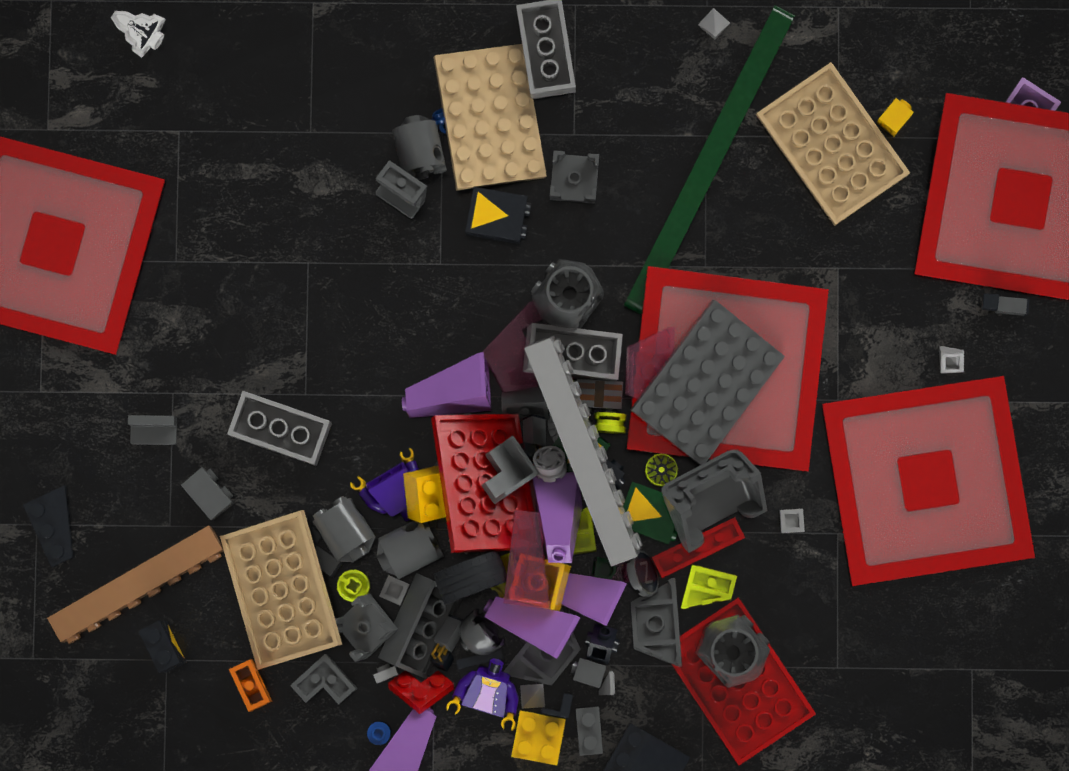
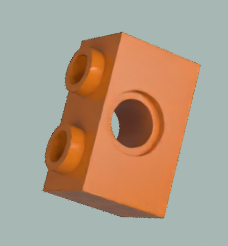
(250, 685)

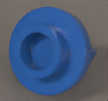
(440, 120)
(378, 733)

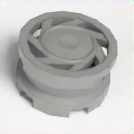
(550, 463)

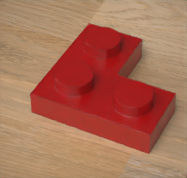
(420, 694)

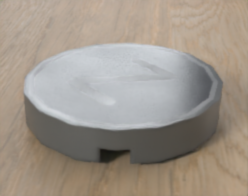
(643, 574)

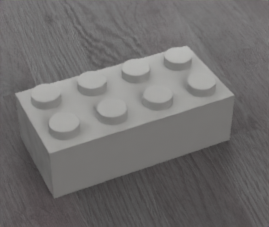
(546, 48)
(590, 352)
(279, 428)

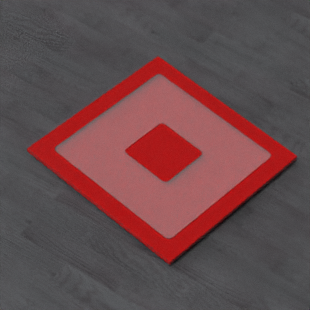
(999, 198)
(71, 243)
(791, 318)
(928, 481)

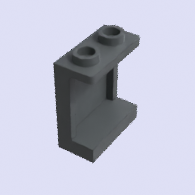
(401, 189)

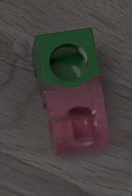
(603, 569)

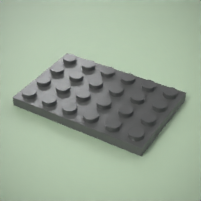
(707, 382)

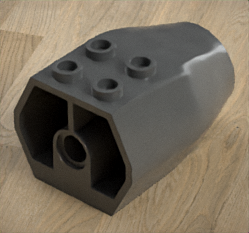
(567, 294)
(733, 650)

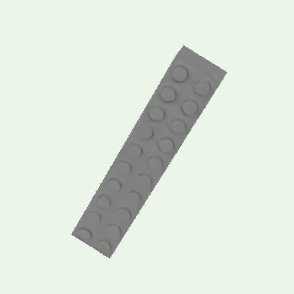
(583, 450)

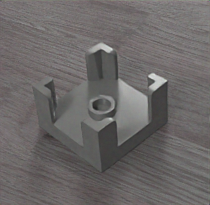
(574, 177)
(365, 626)

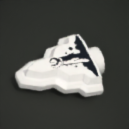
(140, 30)

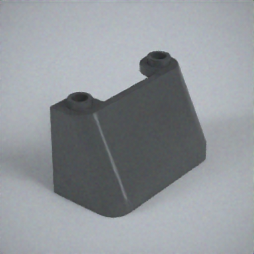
(713, 493)

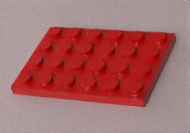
(471, 516)
(747, 714)

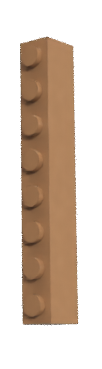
(136, 584)

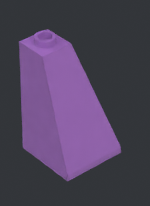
(451, 391)
(559, 514)
(592, 596)
(538, 626)
(408, 744)

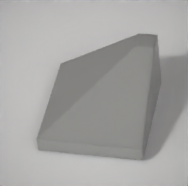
(714, 24)
(951, 360)
(608, 685)
(532, 696)

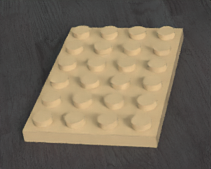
(489, 117)
(832, 143)
(280, 590)

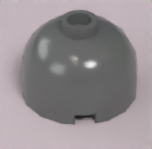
(480, 634)

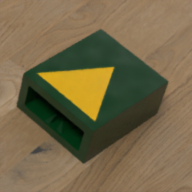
(649, 514)

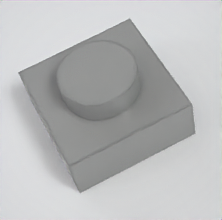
(791, 521)
(394, 590)
(385, 672)

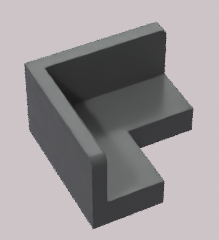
(512, 468)
(324, 675)

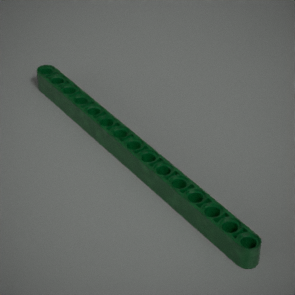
(714, 150)

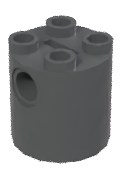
(419, 147)
(344, 530)
(408, 549)

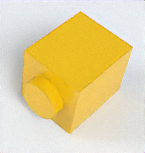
(895, 116)

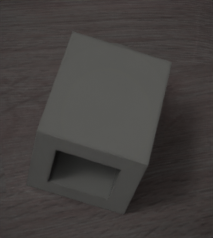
(588, 672)

